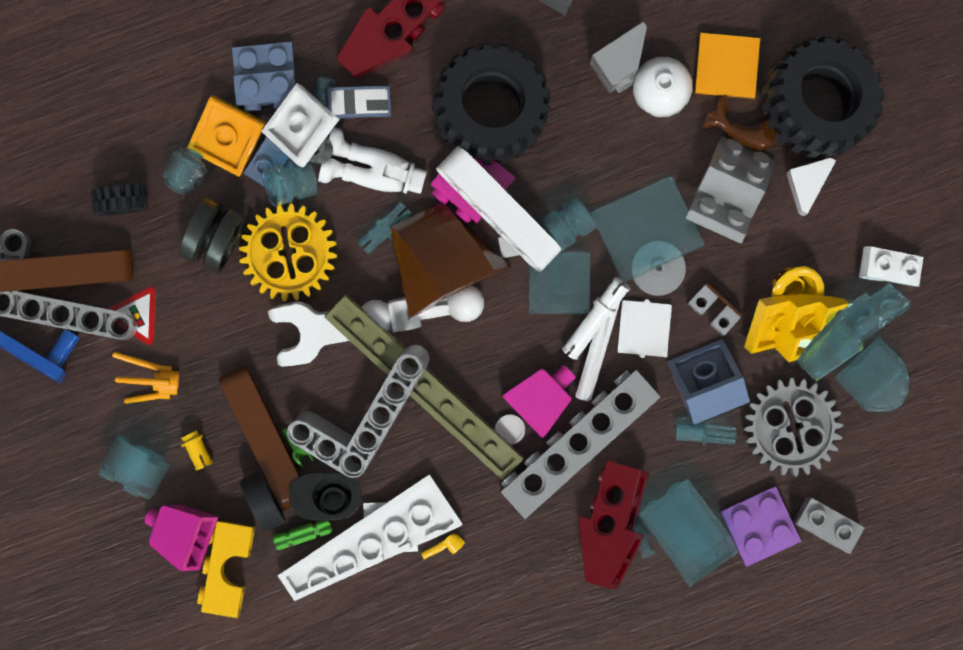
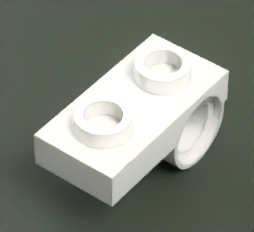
(890, 266)

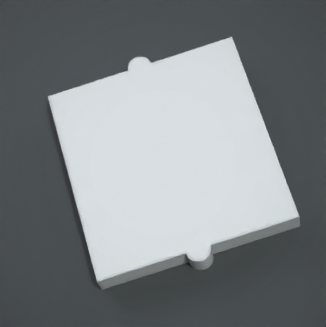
(644, 328)

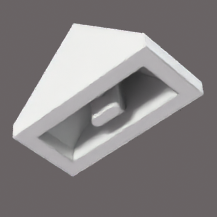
(807, 183)

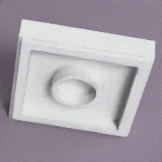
(300, 125)

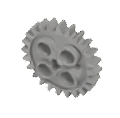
(819, 418)

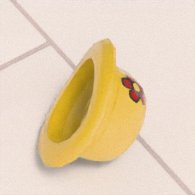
(797, 281)

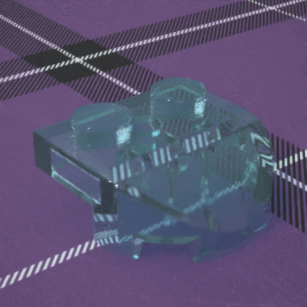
(876, 378)

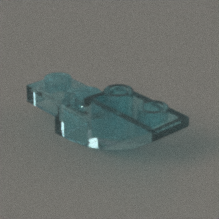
(849, 328)

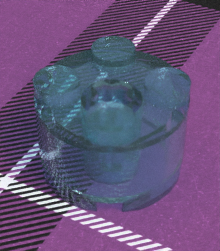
(134, 467)

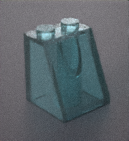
(688, 532)

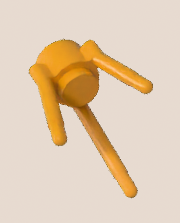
(165, 382)

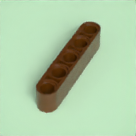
(65, 270)
(261, 433)

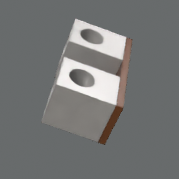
(729, 313)

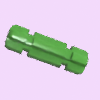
(302, 534)

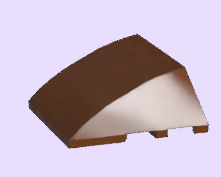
(440, 257)

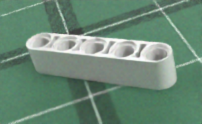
(498, 209)

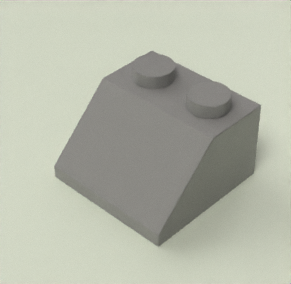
(620, 60)

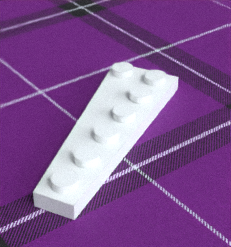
(393, 528)

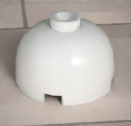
(662, 86)

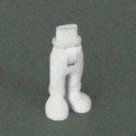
(386, 173)

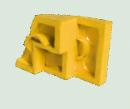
(790, 322)

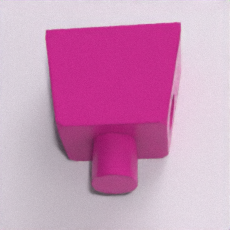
(541, 398)
(181, 534)

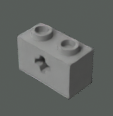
(828, 525)

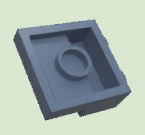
(263, 75)

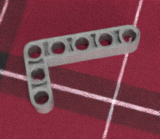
(49, 306)
(373, 421)

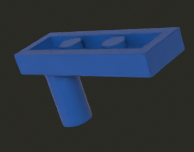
(52, 363)

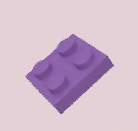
(760, 526)

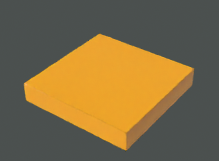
(727, 65)
(226, 135)

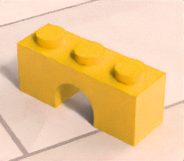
(219, 594)

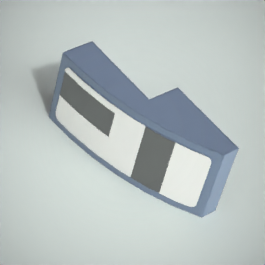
(359, 101)

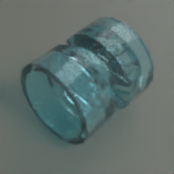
(289, 182)
(569, 223)

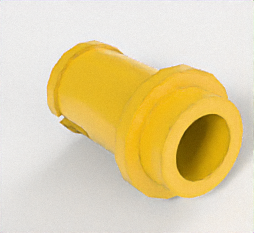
(196, 447)

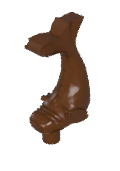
(756, 138)

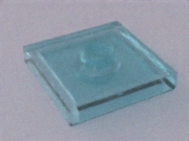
(561, 286)

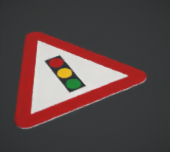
(142, 309)

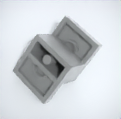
(731, 189)

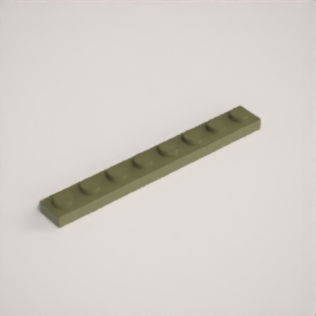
(429, 390)

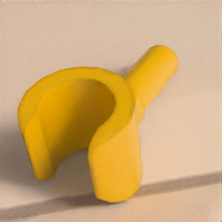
(452, 542)

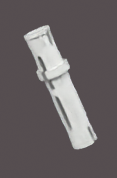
(603, 308)

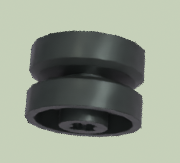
(212, 235)

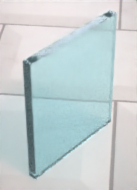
(647, 229)

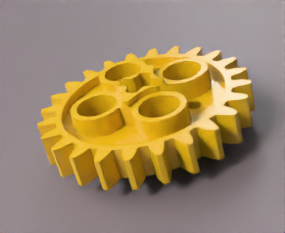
(261, 258)

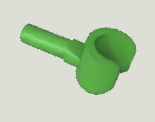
(298, 453)

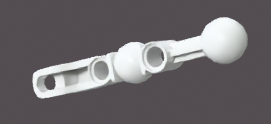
(318, 332)

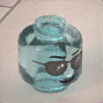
(184, 171)

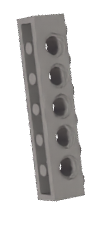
(641, 396)

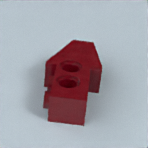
(370, 47)
(611, 553)

